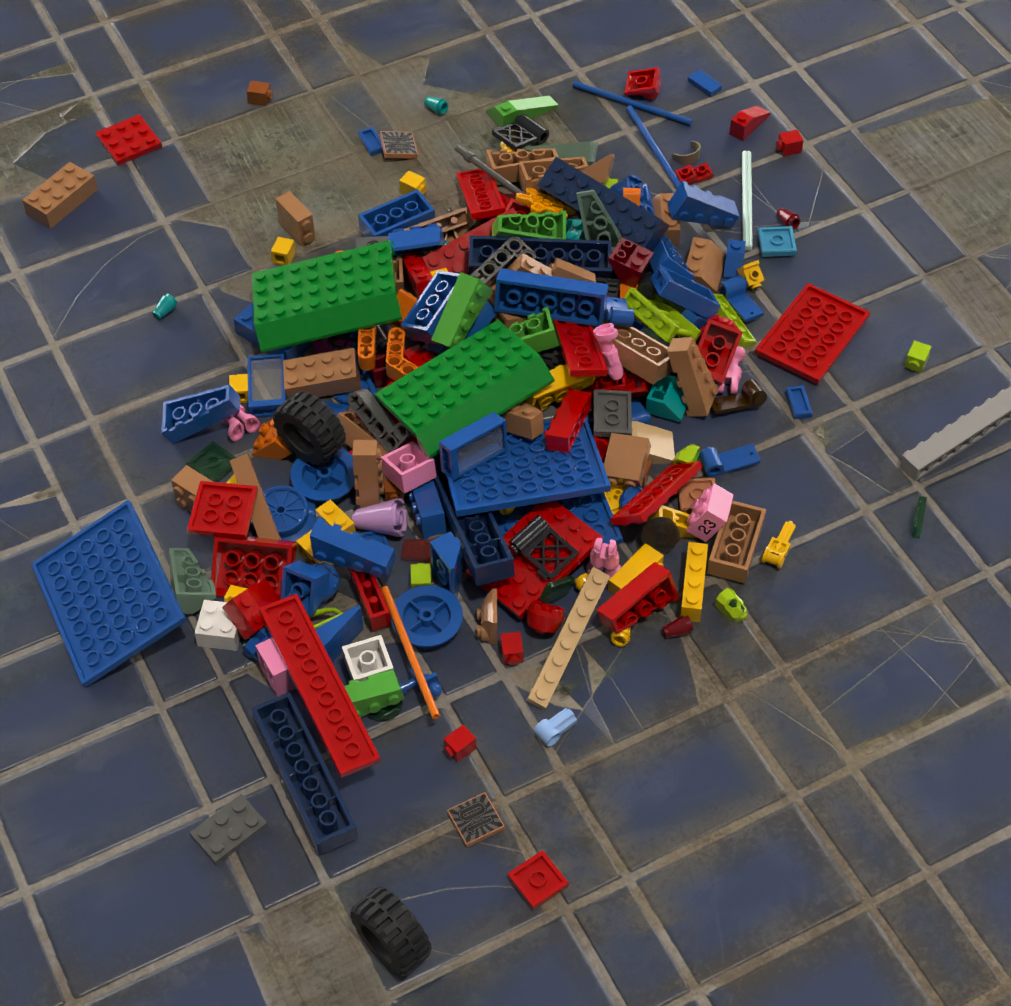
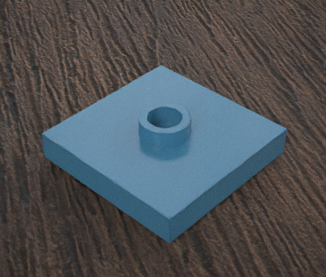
(777, 241)

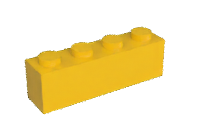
(694, 581)

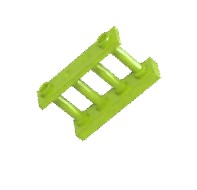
(660, 317)

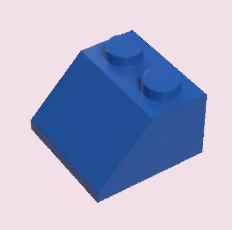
(307, 582)

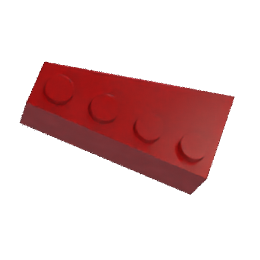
(638, 598)

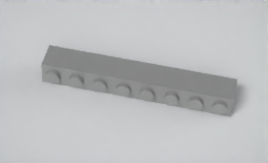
(957, 436)

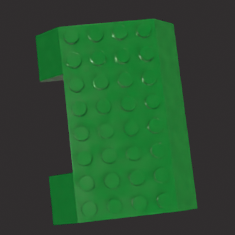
(325, 296)
(465, 384)

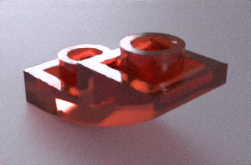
(416, 550)

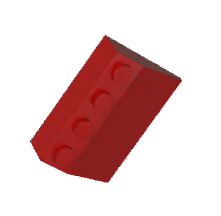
(249, 562)

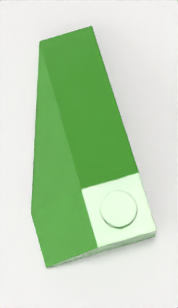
(532, 107)

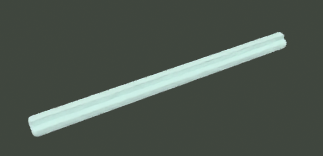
(747, 199)

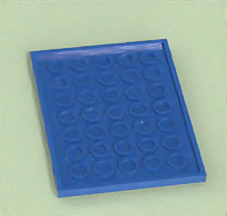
(531, 475)
(108, 593)

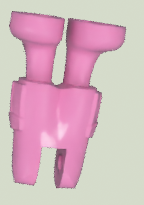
(604, 335)
(734, 372)
(236, 428)
(604, 555)

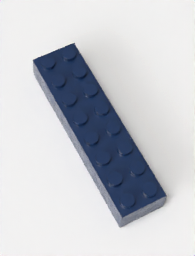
(631, 220)
(586, 254)
(480, 539)
(304, 774)

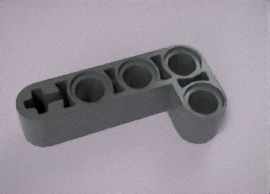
(505, 252)
(378, 421)

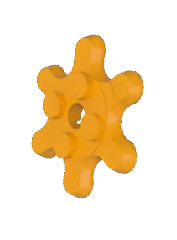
(542, 203)

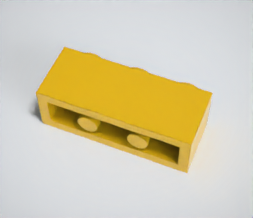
(633, 567)

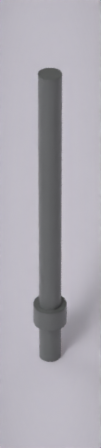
(470, 158)

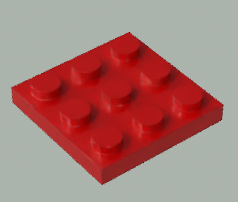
(128, 139)
(222, 510)

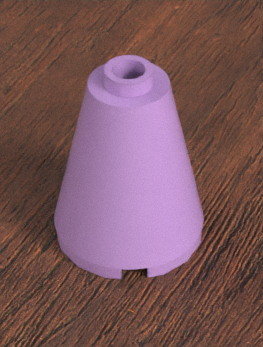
(382, 518)

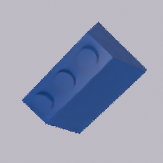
(417, 239)
(447, 562)

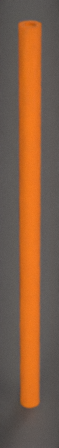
(410, 653)

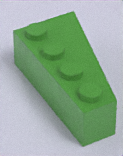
(531, 226)
(461, 310)
(537, 331)
(375, 692)

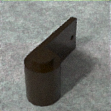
(750, 396)

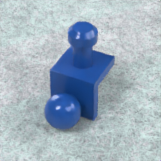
(250, 648)
(432, 681)

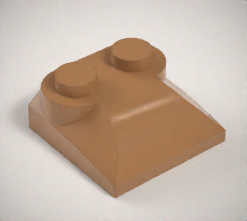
(488, 618)

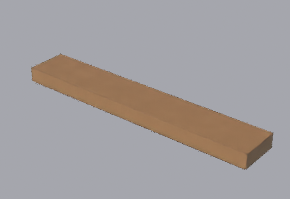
(261, 516)

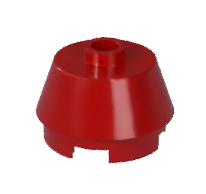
(544, 616)

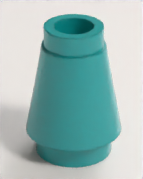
(438, 105)
(164, 306)

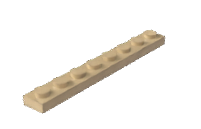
(568, 638)

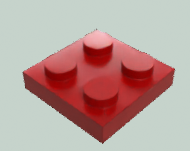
(537, 880)

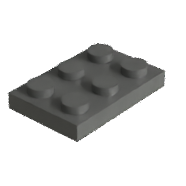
(611, 413)
(228, 829)

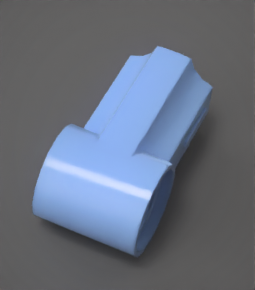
(550, 730)

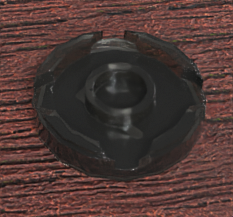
(660, 534)

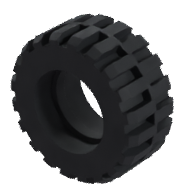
(309, 428)
(390, 931)

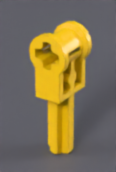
(779, 547)

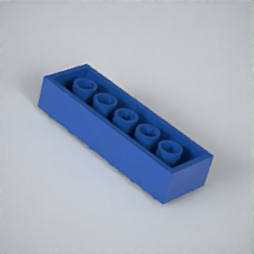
(566, 298)

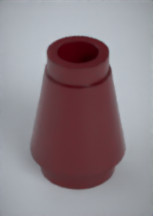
(788, 218)
(678, 627)

